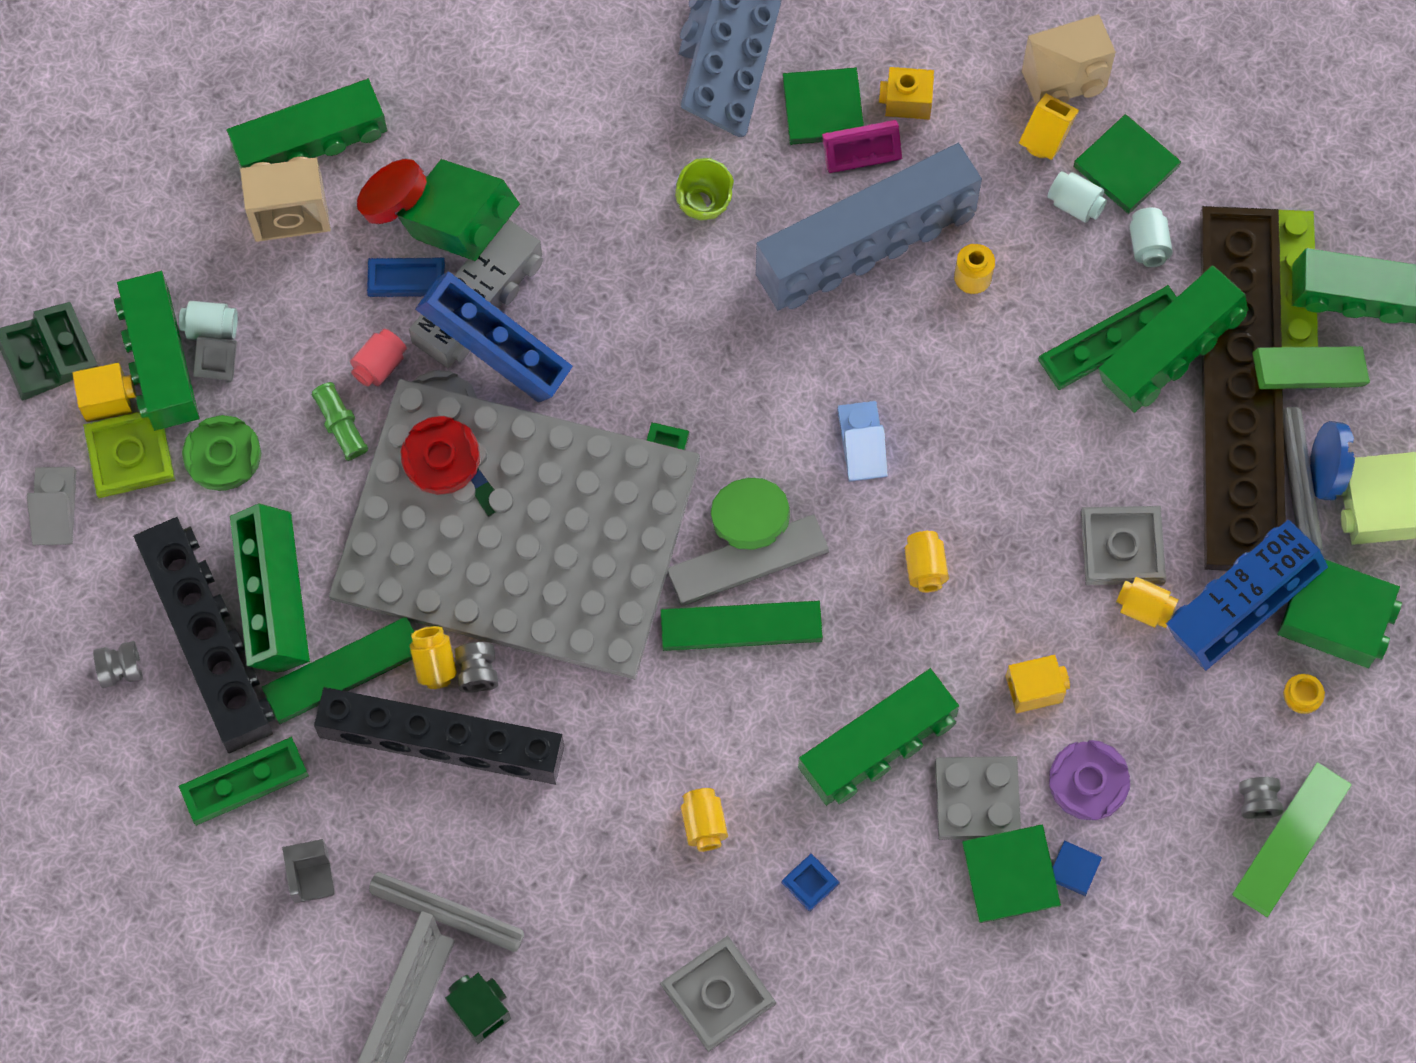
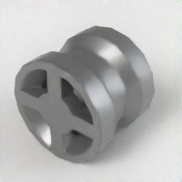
(1260, 797)

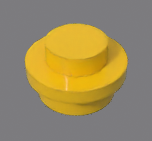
(1304, 693)

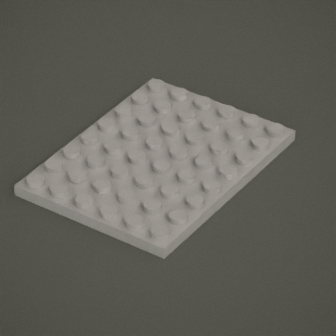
(561, 564)

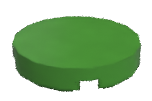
(227, 465)
(750, 513)

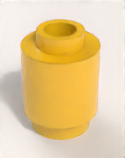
(974, 268)
(926, 561)
(1146, 602)
(432, 657)
(703, 819)

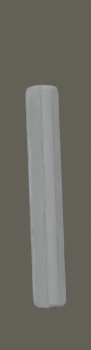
(1300, 475)
(446, 911)

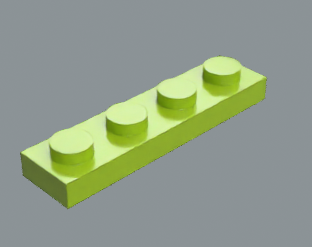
(1295, 234)

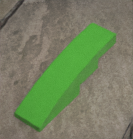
(1291, 839)

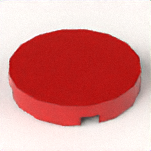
(390, 190)
(440, 455)

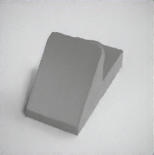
(52, 506)

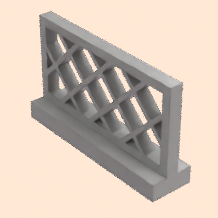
(408, 994)

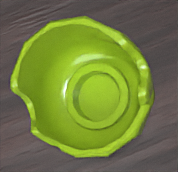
(705, 177)

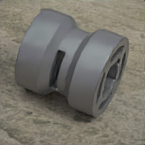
(114, 664)
(476, 667)

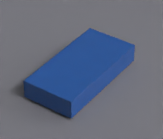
(403, 276)

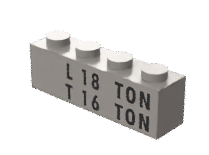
(494, 277)

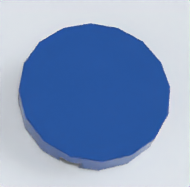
(1330, 460)

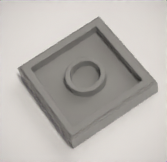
(1123, 544)
(718, 993)

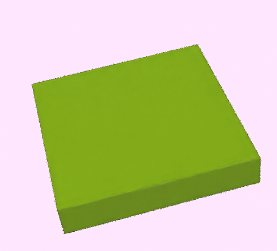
(127, 454)

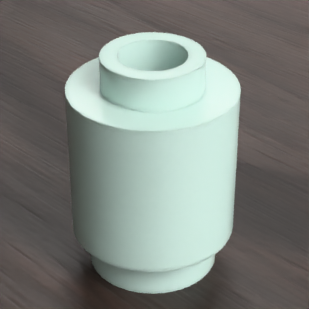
(1077, 196)
(1150, 237)
(208, 320)

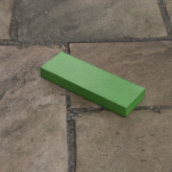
(1311, 367)

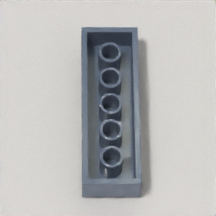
(868, 227)

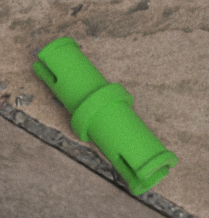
(339, 421)

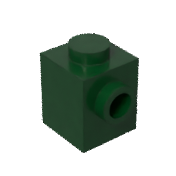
(478, 1005)

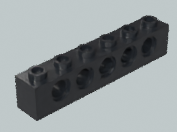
(161, 547)
(439, 735)

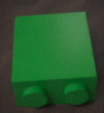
(459, 210)
(1343, 614)

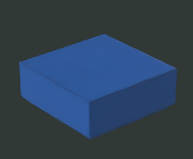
(1075, 868)
(810, 882)

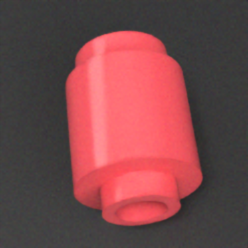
(378, 358)

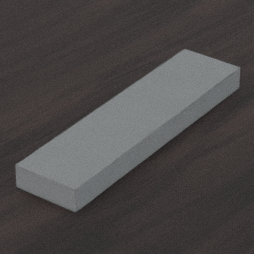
(733, 566)

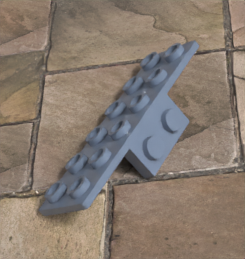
(728, 56)

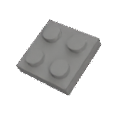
(977, 796)

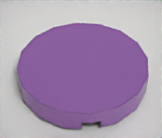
(1086, 792)

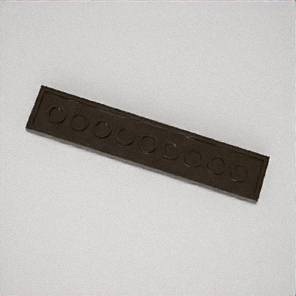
(1240, 420)

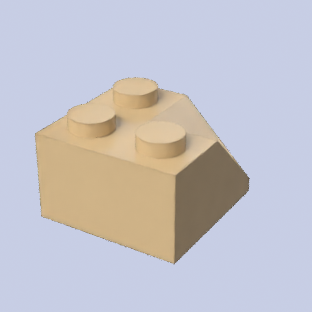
(1069, 60)
(285, 199)

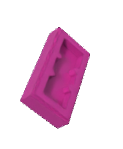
(862, 146)

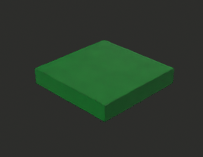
(821, 103)
(1127, 163)
(1011, 873)

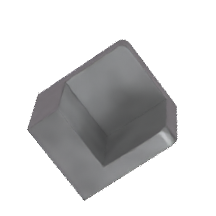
(308, 871)

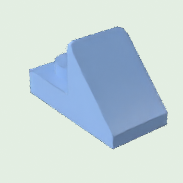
(863, 441)

